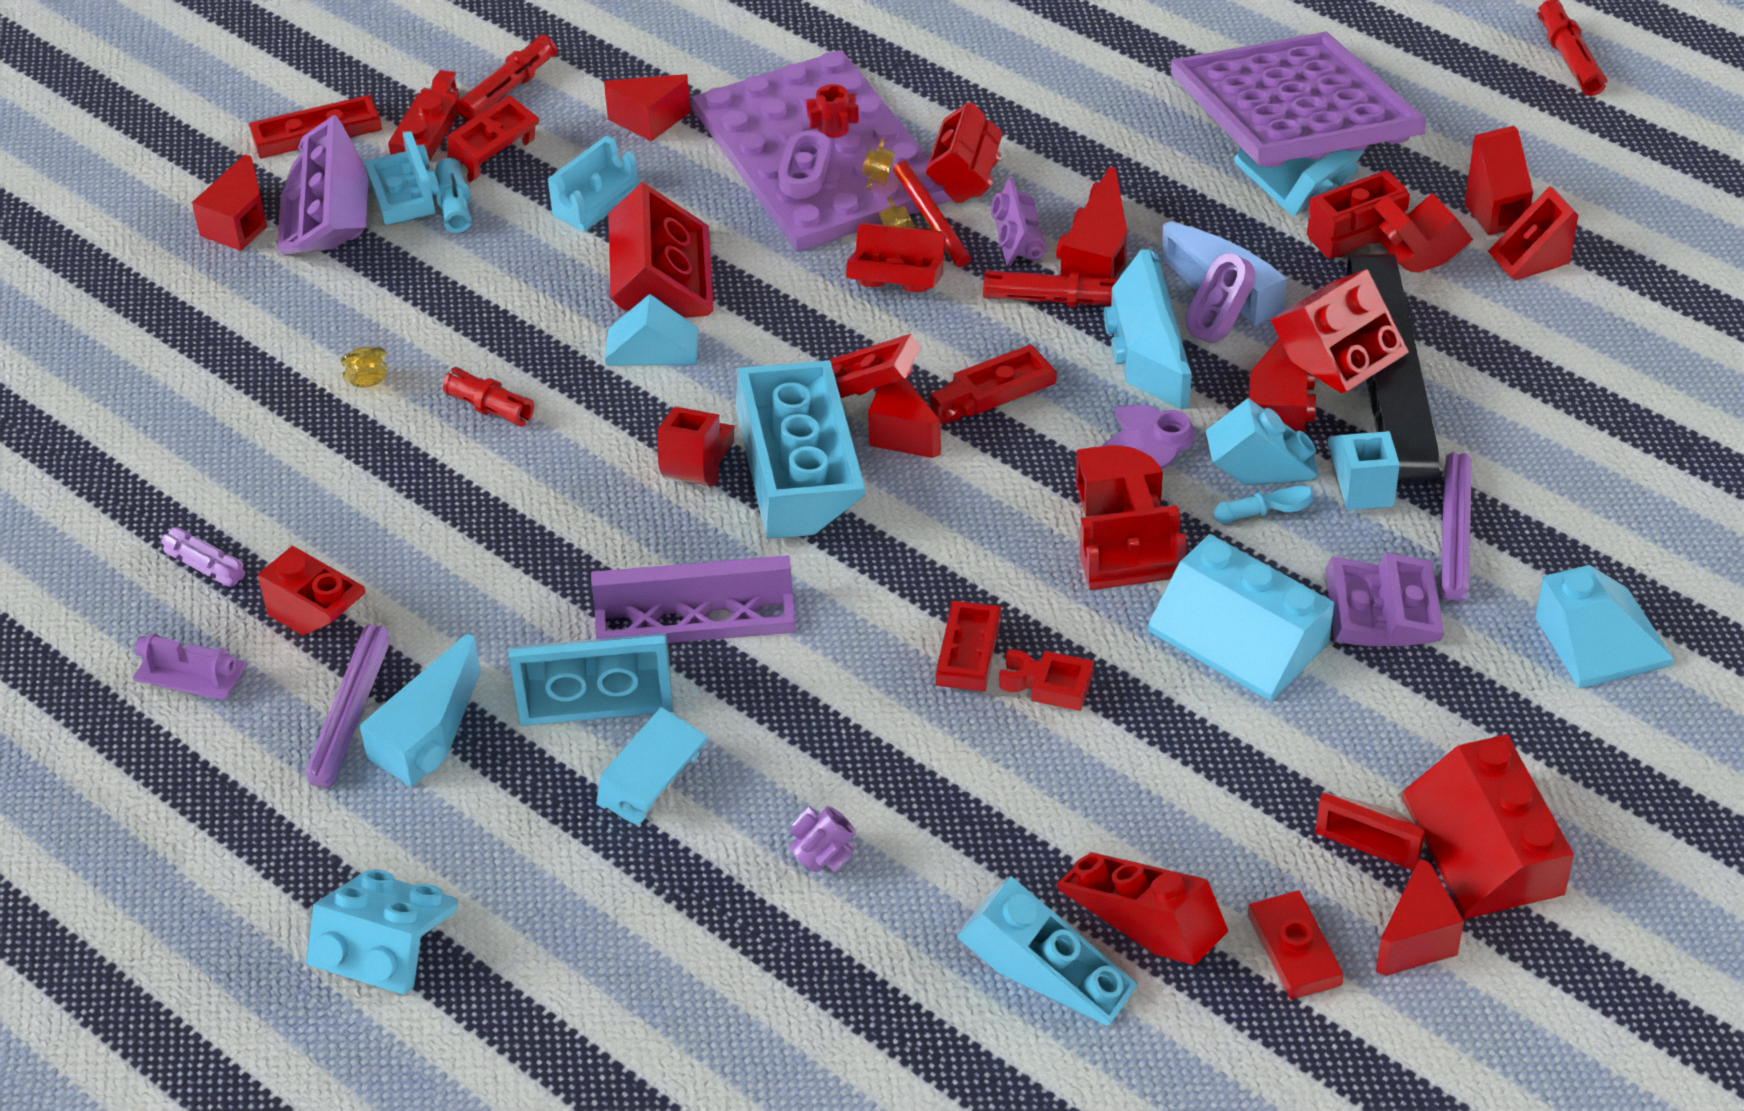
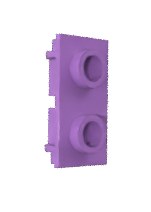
(1017, 224)
(188, 669)

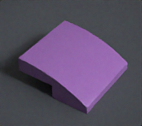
(1384, 602)

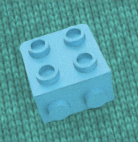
(1301, 178)
(375, 929)

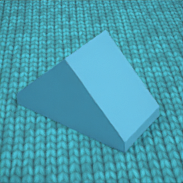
(652, 336)

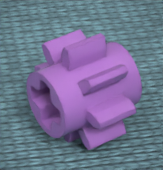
(822, 839)

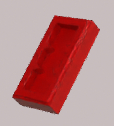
(968, 646)
(1295, 945)

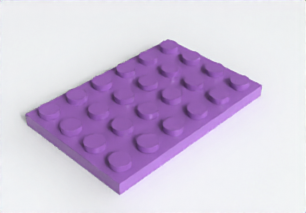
(1297, 99)
(761, 113)

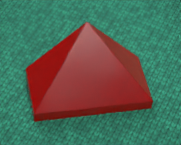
(1370, 829)

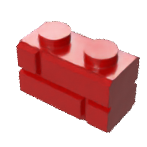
(965, 153)
(1346, 215)

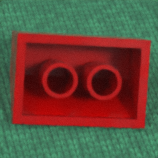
(659, 253)
(1489, 829)

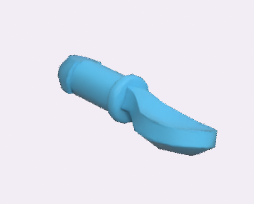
(1285, 500)

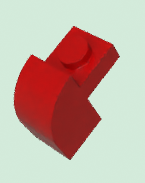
(1423, 236)
(693, 445)
(1117, 480)

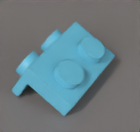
(402, 183)

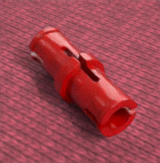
(488, 396)

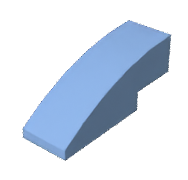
(1193, 252)

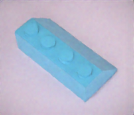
(797, 446)

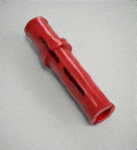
(1565, 37)
(518, 69)
(1049, 288)

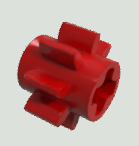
(832, 110)

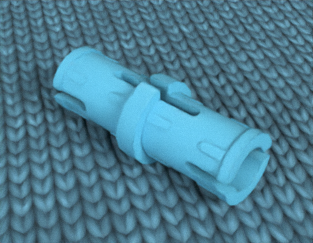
(453, 195)

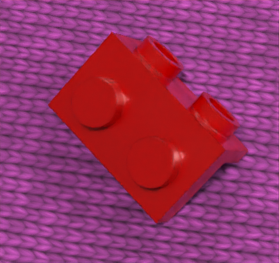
(897, 257)

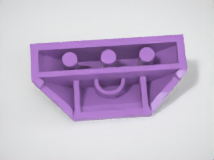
(323, 193)

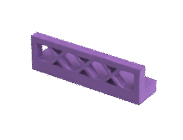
(693, 593)

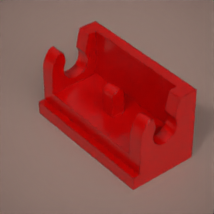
(491, 133)
(1131, 547)

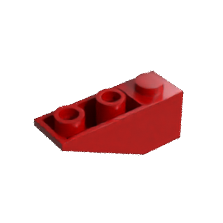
(1098, 233)
(1283, 388)
(1152, 905)

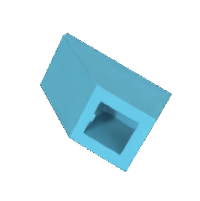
(1260, 448)
(1365, 469)

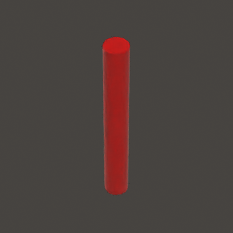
(931, 212)

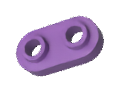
(804, 164)
(1220, 298)

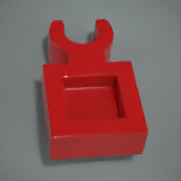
(1053, 681)

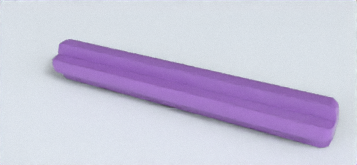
(1456, 527)
(348, 706)

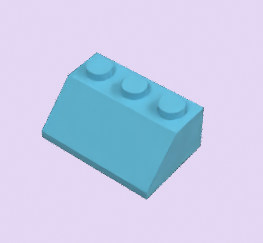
(1242, 617)
(591, 679)

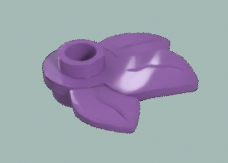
(1153, 431)

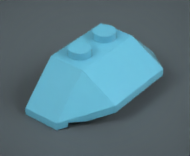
(1147, 332)

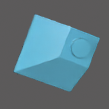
(1597, 627)

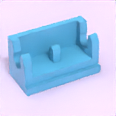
(592, 184)
(648, 765)

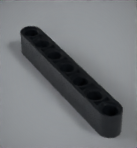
(1398, 390)

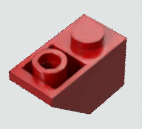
(1498, 180)
(231, 207)
(306, 591)

